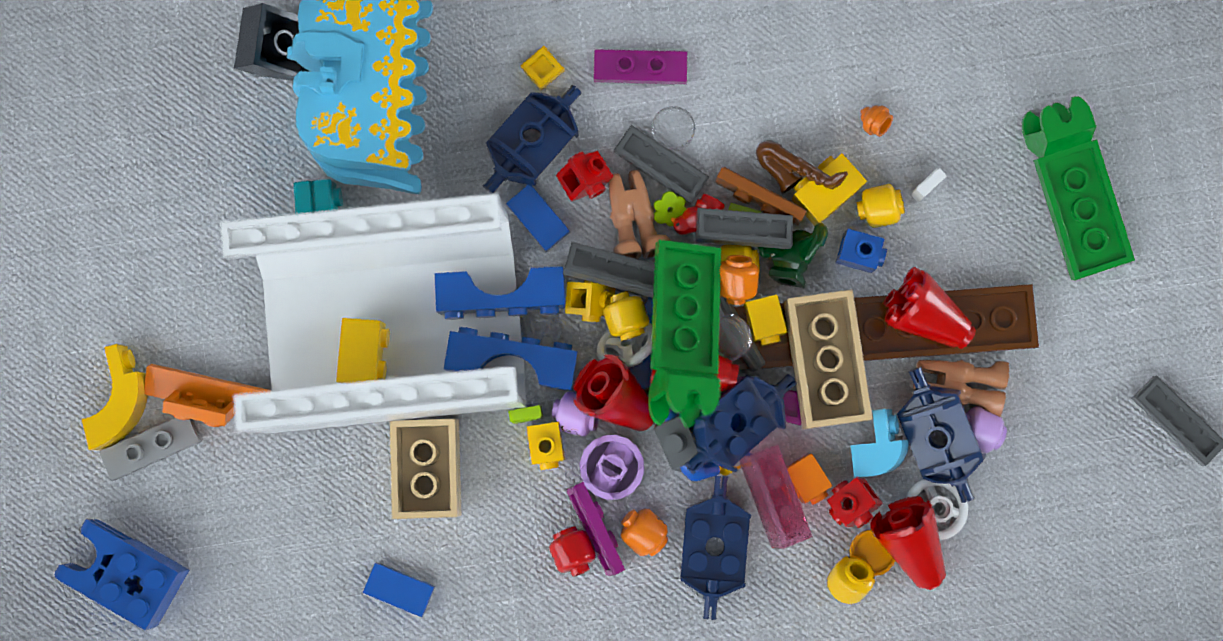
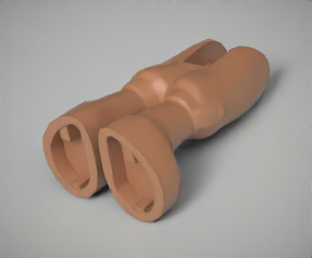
(630, 207)
(959, 373)

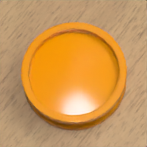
(870, 549)

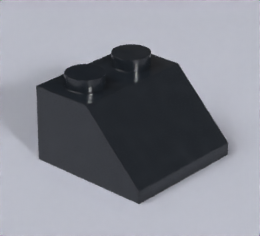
(264, 42)

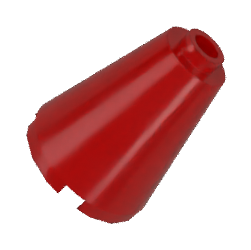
(612, 394)
(912, 540)

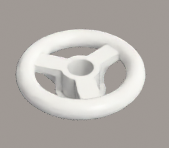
(629, 350)
(947, 507)

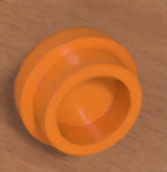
(876, 120)

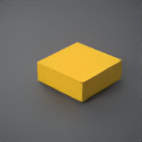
(542, 68)

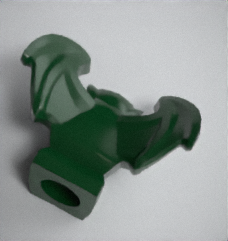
(793, 262)

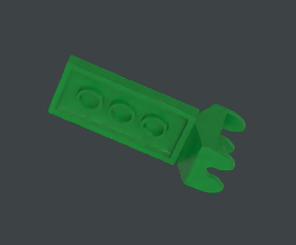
(1077, 188)
(685, 331)

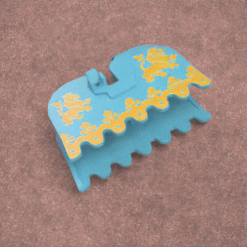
(361, 88)

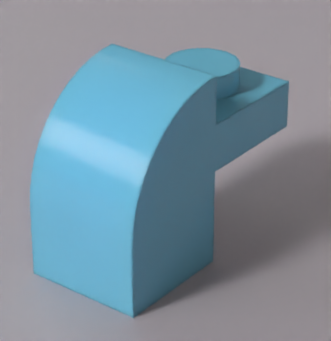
(883, 455)

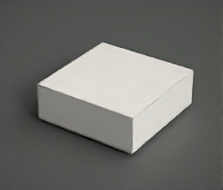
(928, 184)

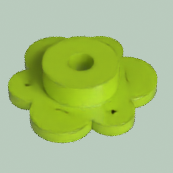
(676, 204)

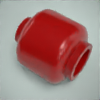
(572, 551)

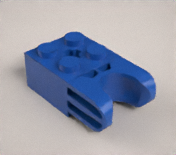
(115, 575)

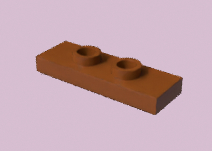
(749, 191)

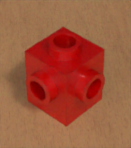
(584, 175)
(864, 503)

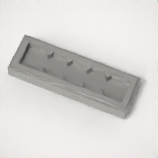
(149, 447)

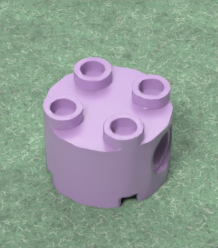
(611, 467)

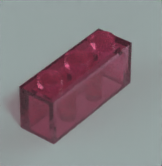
(775, 497)

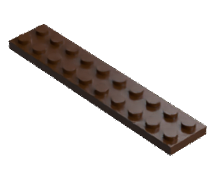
(1001, 318)

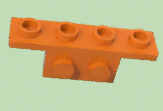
(195, 395)

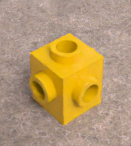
(588, 299)

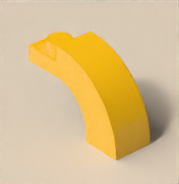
(125, 403)

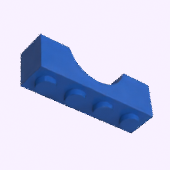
(541, 291)
(471, 352)

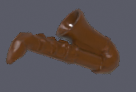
(783, 164)

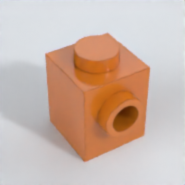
(809, 479)

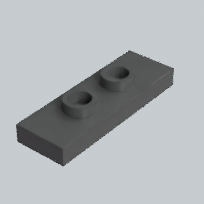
(661, 164)
(744, 228)
(610, 269)
(1179, 420)

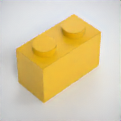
(822, 201)
(362, 351)

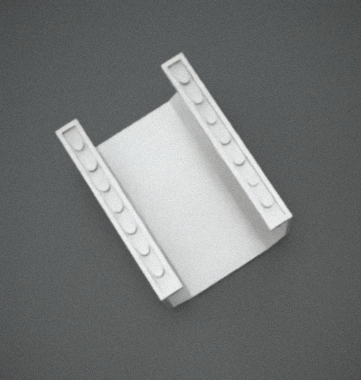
(380, 269)

